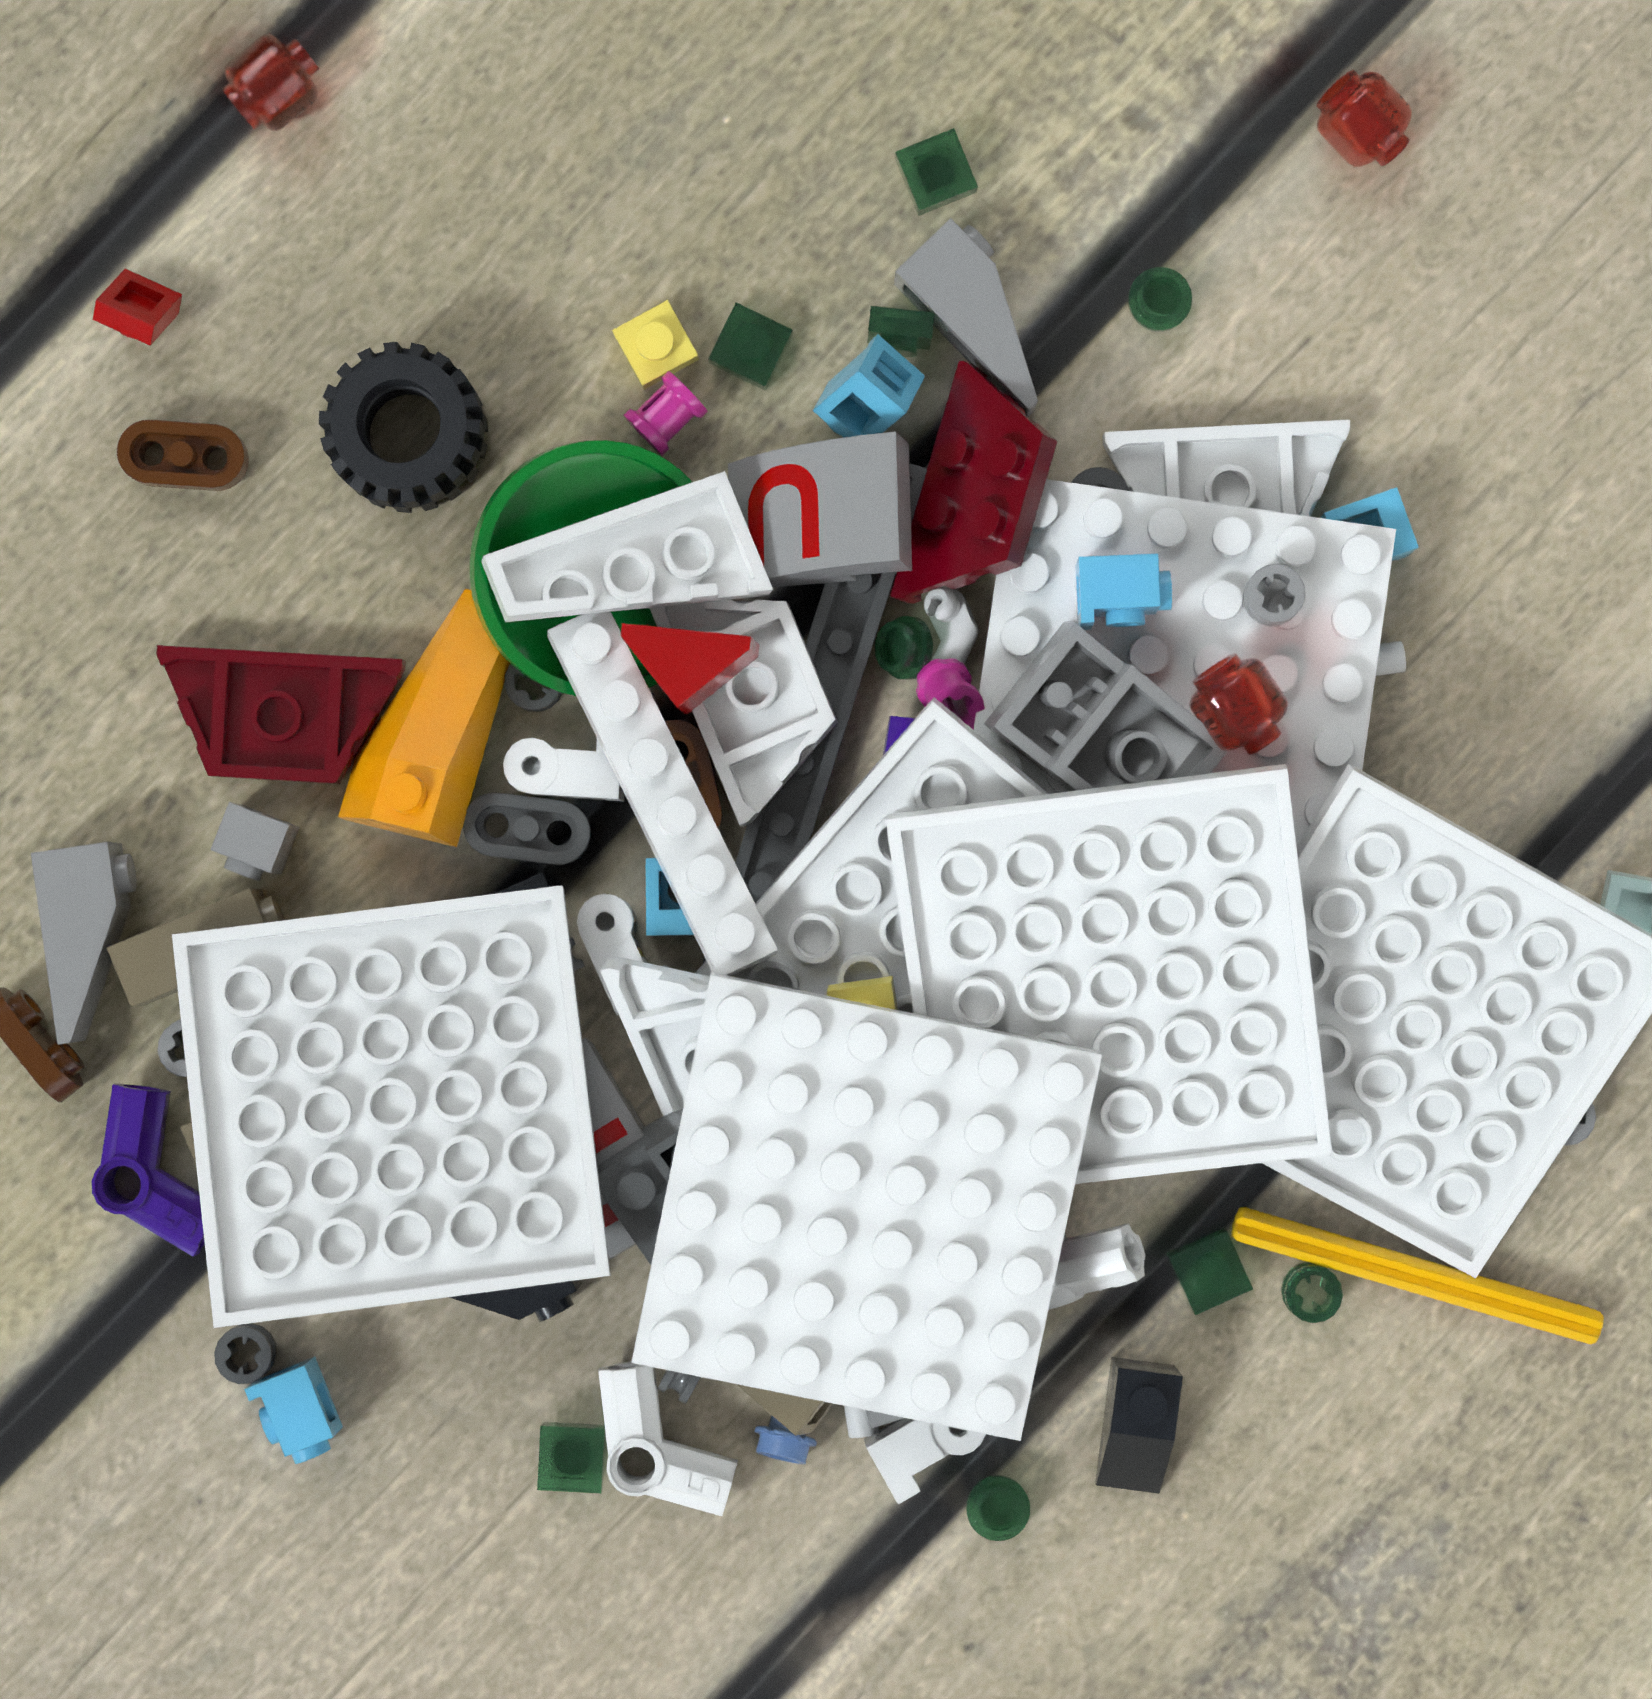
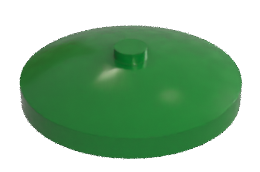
(547, 495)

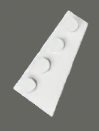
(644, 555)

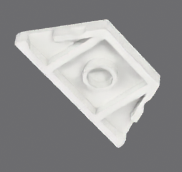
(1234, 465)
(769, 712)
(662, 1020)

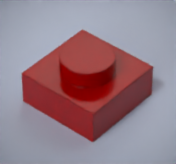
(137, 307)

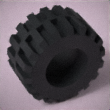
(370, 386)

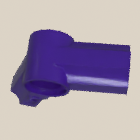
(136, 1141)

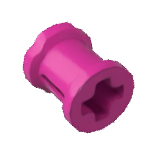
(665, 413)
(950, 678)

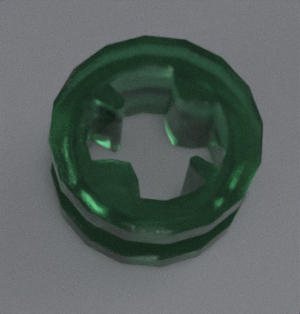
(1328, 1283)

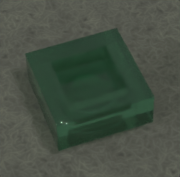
(936, 172)
(902, 328)
(750, 346)
(1209, 1271)
(571, 1457)

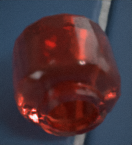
(271, 82)
(1364, 119)
(1239, 704)

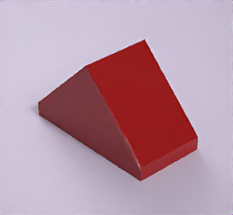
(689, 662)

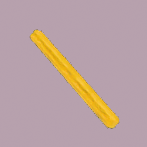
(1417, 1275)

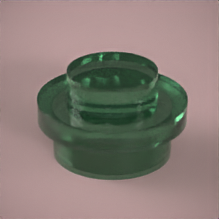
(1160, 299)
(904, 647)
(998, 1508)

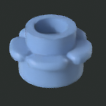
(781, 1444)

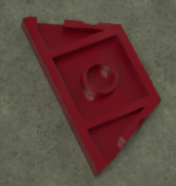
(976, 489)
(278, 710)

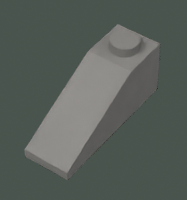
(964, 290)
(81, 914)

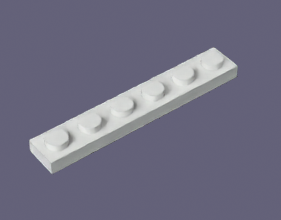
(662, 793)

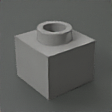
(253, 841)

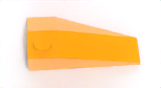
(431, 739)

